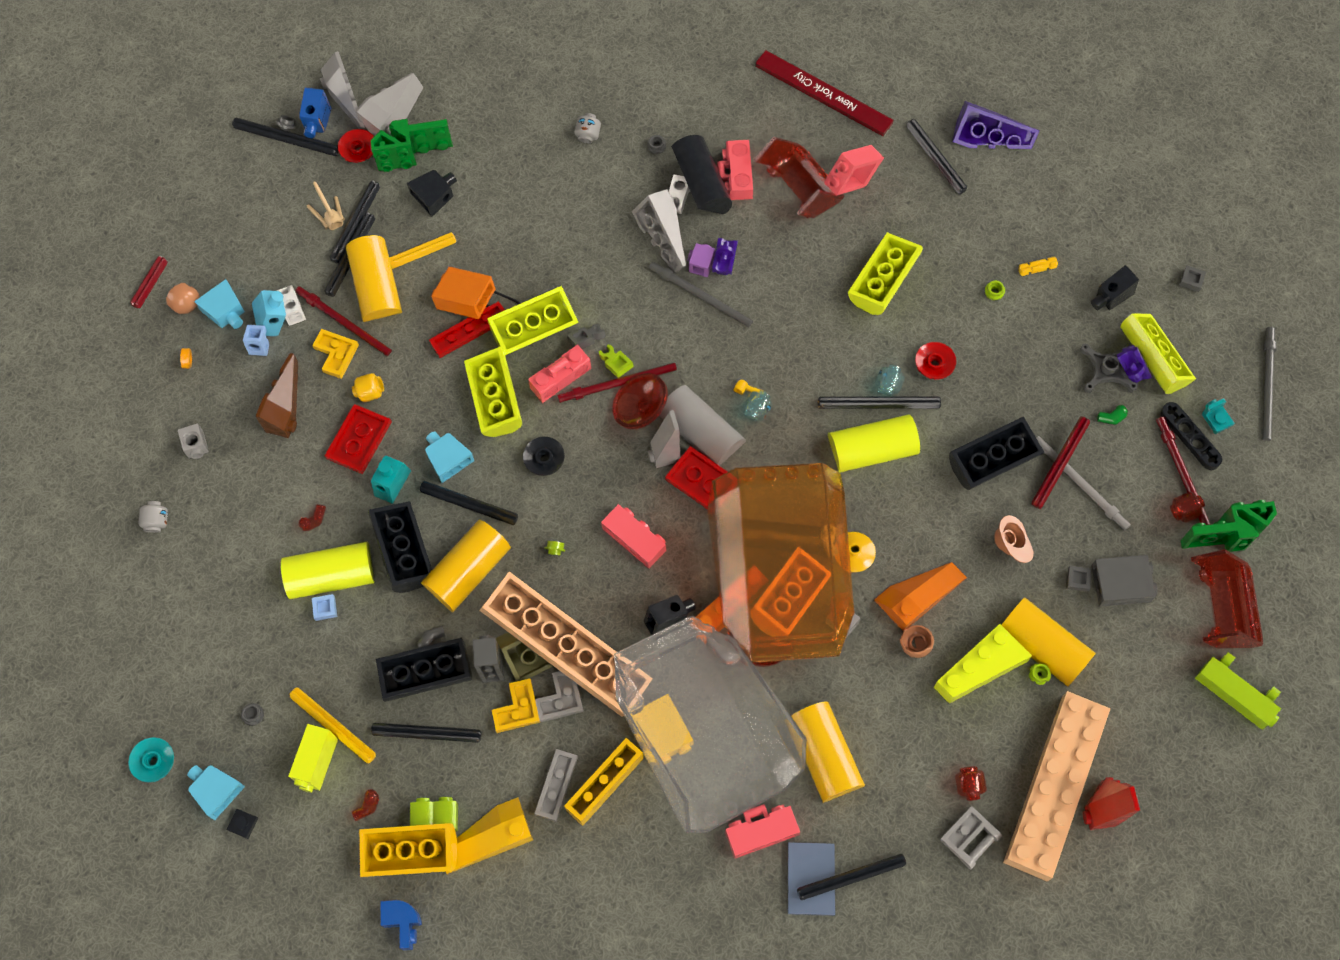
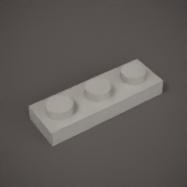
(556, 785)

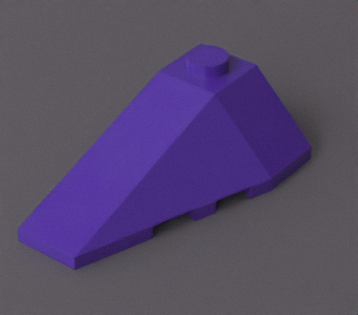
(984, 127)

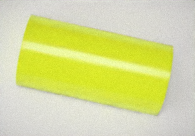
(884, 274)
(532, 320)
(1157, 352)
(493, 393)
(875, 443)
(327, 570)

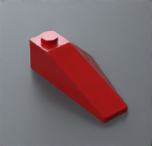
(1110, 804)

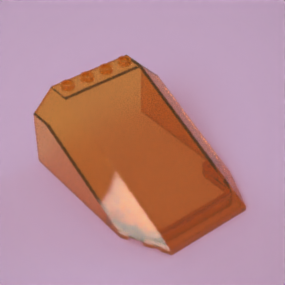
(782, 560)

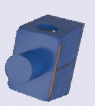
(314, 111)

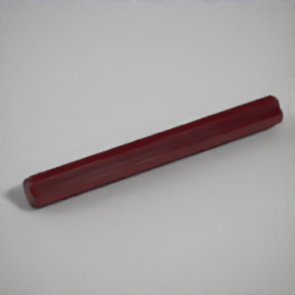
(1060, 462)

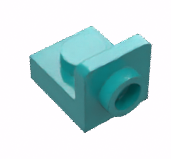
(1217, 416)

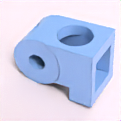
(256, 340)

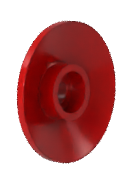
(355, 139)
(935, 352)

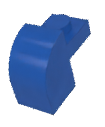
(402, 915)

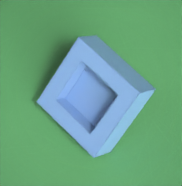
(324, 607)

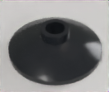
(543, 447)

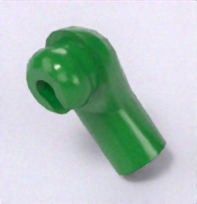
(1114, 417)

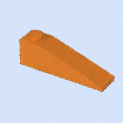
(916, 596)

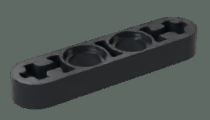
(1194, 434)

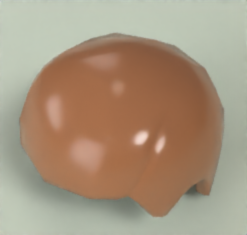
(182, 298)
(923, 639)

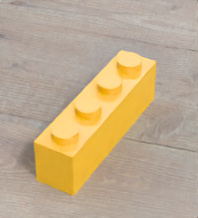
(604, 781)

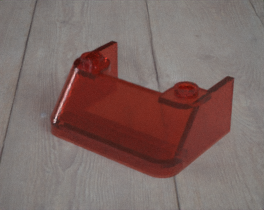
(801, 174)
(1232, 600)

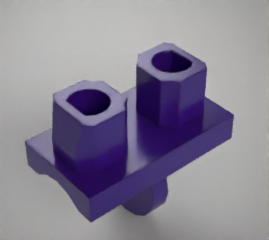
(724, 256)
(1134, 364)

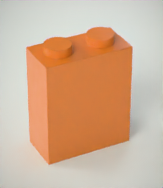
(463, 292)

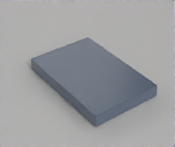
(805, 866)

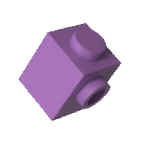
(701, 259)

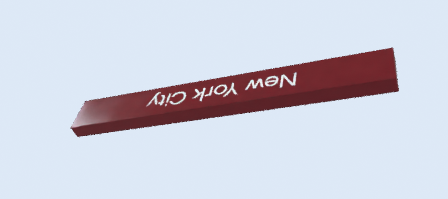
(824, 93)

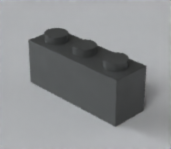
(488, 659)

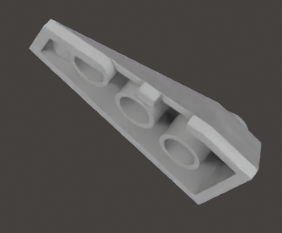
(339, 88)
(390, 104)
(659, 218)
(666, 442)

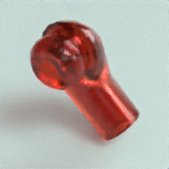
(314, 521)
(369, 805)

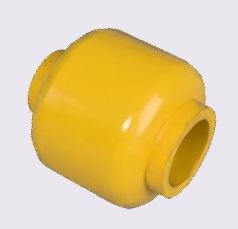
(368, 387)

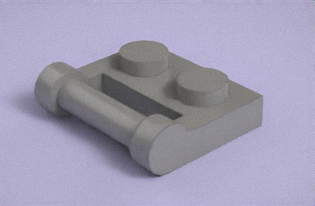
(965, 831)

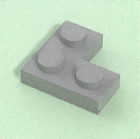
(562, 704)

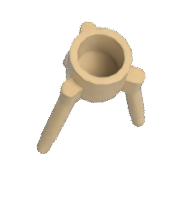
(332, 219)

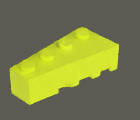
(985, 662)

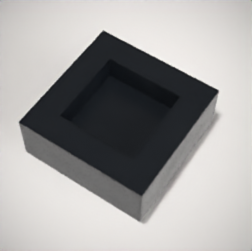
(242, 823)

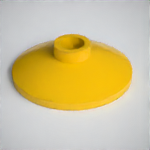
(865, 556)

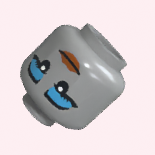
(587, 128)
(153, 517)

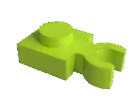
(616, 363)

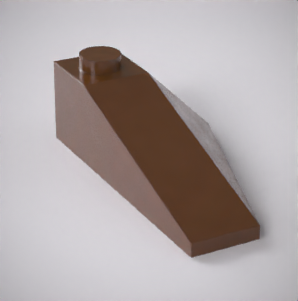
(279, 407)

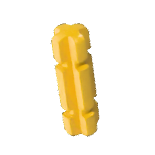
(1038, 266)

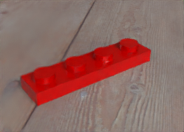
(464, 331)

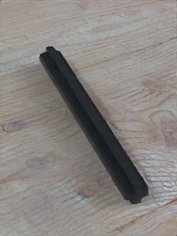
(285, 136)
(879, 402)

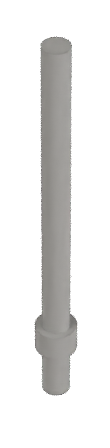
(1110, 511)

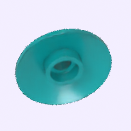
(143, 753)

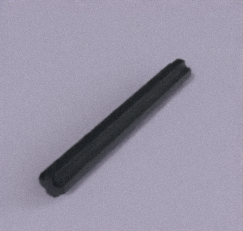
(936, 156)
(353, 223)
(343, 265)
(469, 503)
(426, 732)
(851, 876)

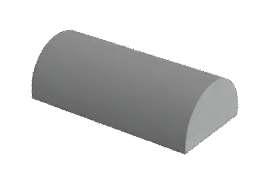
(702, 425)

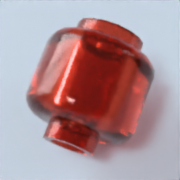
(1187, 507)
(970, 783)

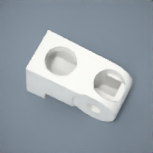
(679, 192)
(292, 306)

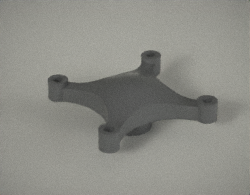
(1107, 369)

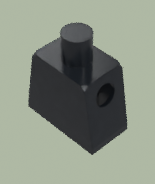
(432, 190)
(1116, 289)
(667, 613)

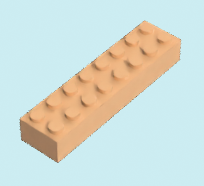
(554, 637)
(1057, 786)

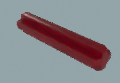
(148, 282)

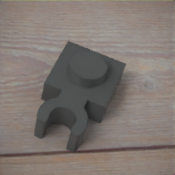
(586, 337)

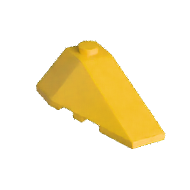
(492, 834)

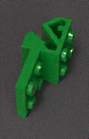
(406, 140)
(1235, 529)

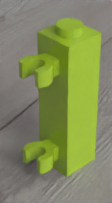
(1238, 693)

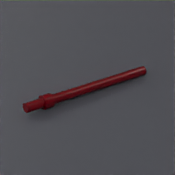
(313, 300)
(579, 392)
(1168, 437)

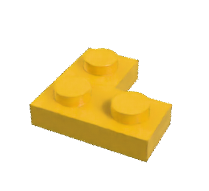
(339, 349)
(523, 710)

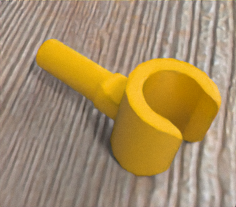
(742, 385)

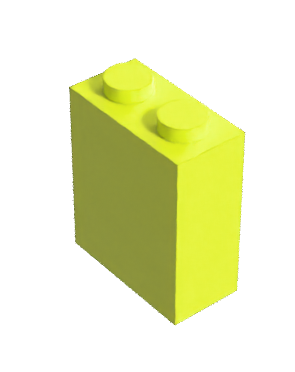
(313, 758)

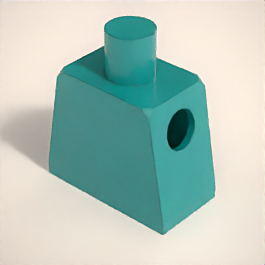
(391, 476)

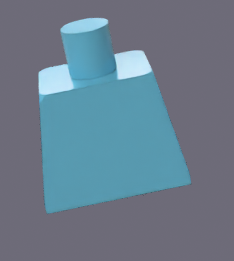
(221, 306)
(267, 307)
(447, 455)
(213, 789)

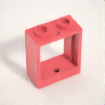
(854, 170)

